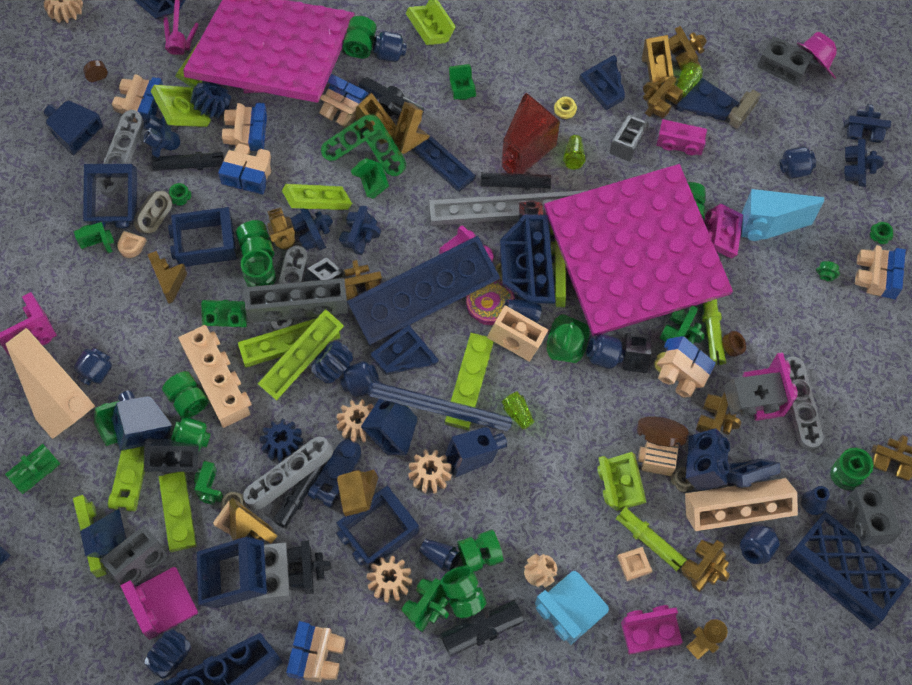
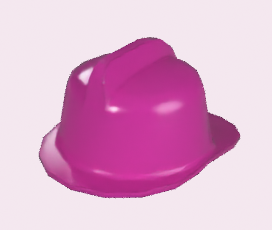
(822, 48)

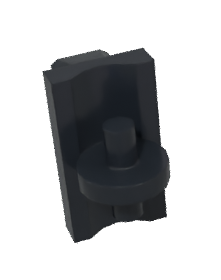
(303, 556)

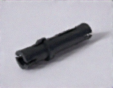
(198, 160)
(516, 180)
(294, 500)

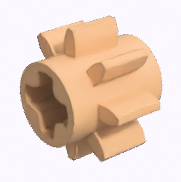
(540, 570)

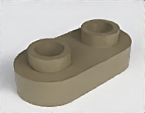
(748, 103)
(153, 214)

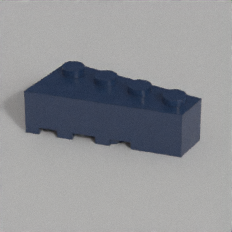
(240, 665)

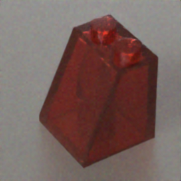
(529, 136)

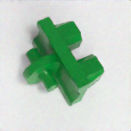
(223, 313)
(684, 318)
(32, 468)
(429, 607)

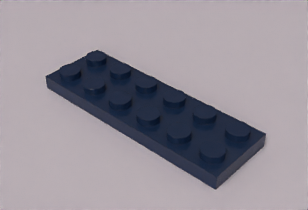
(423, 290)

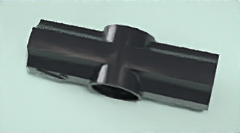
(390, 98)
(482, 627)

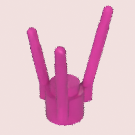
(176, 42)

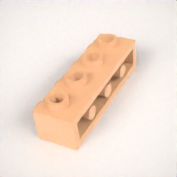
(215, 376)
(741, 505)

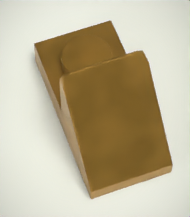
(658, 58)
(370, 105)
(407, 133)
(169, 278)
(357, 490)
(245, 521)

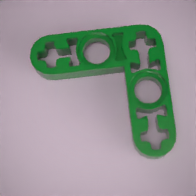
(371, 138)

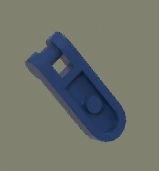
(342, 461)

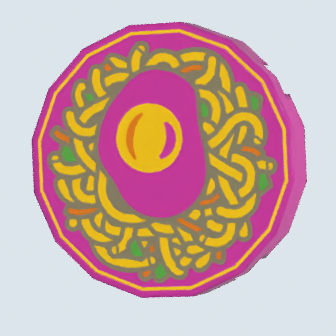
(488, 302)

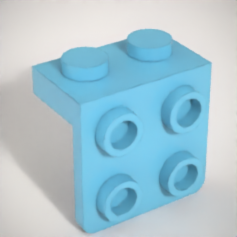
(571, 607)

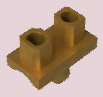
(681, 41)
(658, 94)
(280, 229)
(369, 280)
(718, 406)
(883, 456)
(710, 568)
(714, 632)

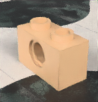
(517, 333)

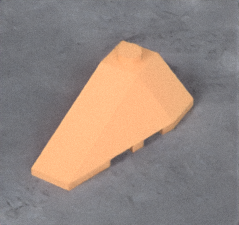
(50, 391)

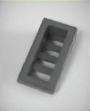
(624, 149)

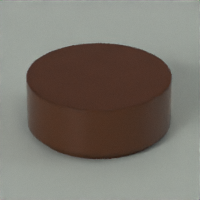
(95, 71)
(734, 343)

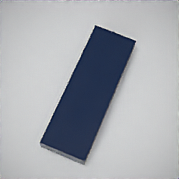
(444, 163)

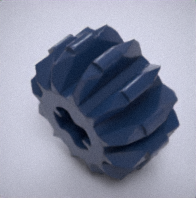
(210, 99)
(332, 362)
(280, 432)
(167, 653)

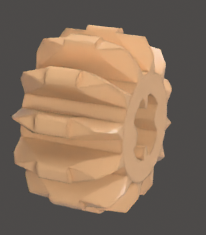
(63, 9)
(348, 424)
(438, 477)
(389, 588)

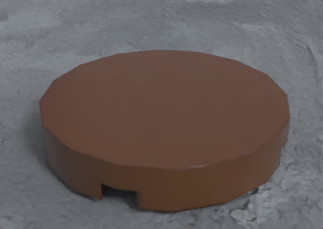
(662, 431)

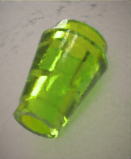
(689, 77)
(574, 153)
(518, 410)

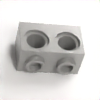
(277, 573)

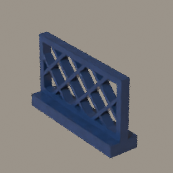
(838, 582)

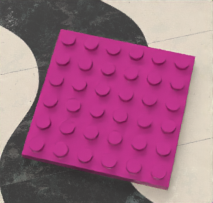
(270, 47)
(637, 249)

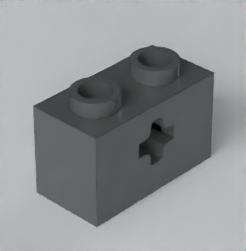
(755, 394)

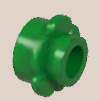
(177, 189)
(881, 227)
(828, 271)

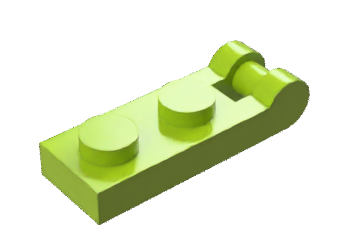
(128, 479)

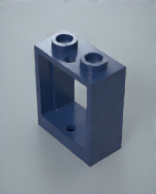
(94, 171)
(202, 219)
(399, 512)
(251, 572)

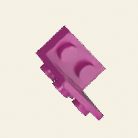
(36, 323)
(780, 365)
(160, 602)

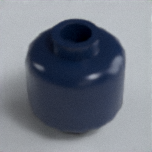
(389, 46)
(797, 162)
(605, 351)
(92, 366)
(358, 378)
(759, 544)

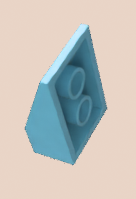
(777, 213)

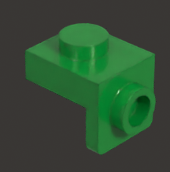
(461, 82)
(372, 177)
(94, 234)
(104, 422)
(204, 480)

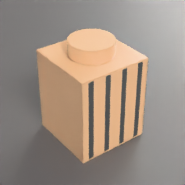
(658, 458)

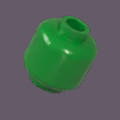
(191, 432)

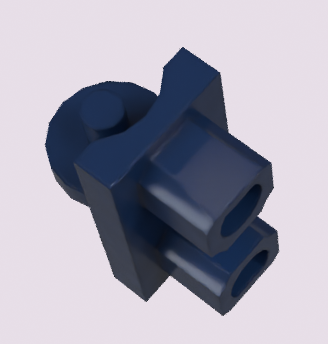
(865, 121)
(160, 135)
(865, 162)
(362, 230)
(312, 238)

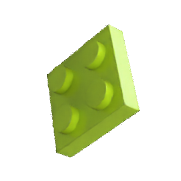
(177, 106)

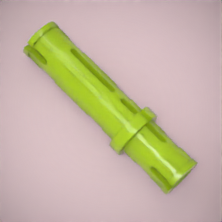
(712, 320)
(650, 538)

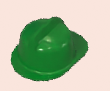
(567, 339)

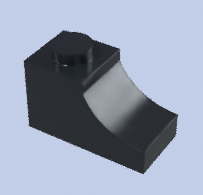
(170, 456)

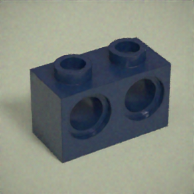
(707, 460)

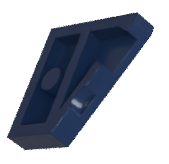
(604, 83)
(708, 101)
(403, 353)
(747, 472)
(103, 535)

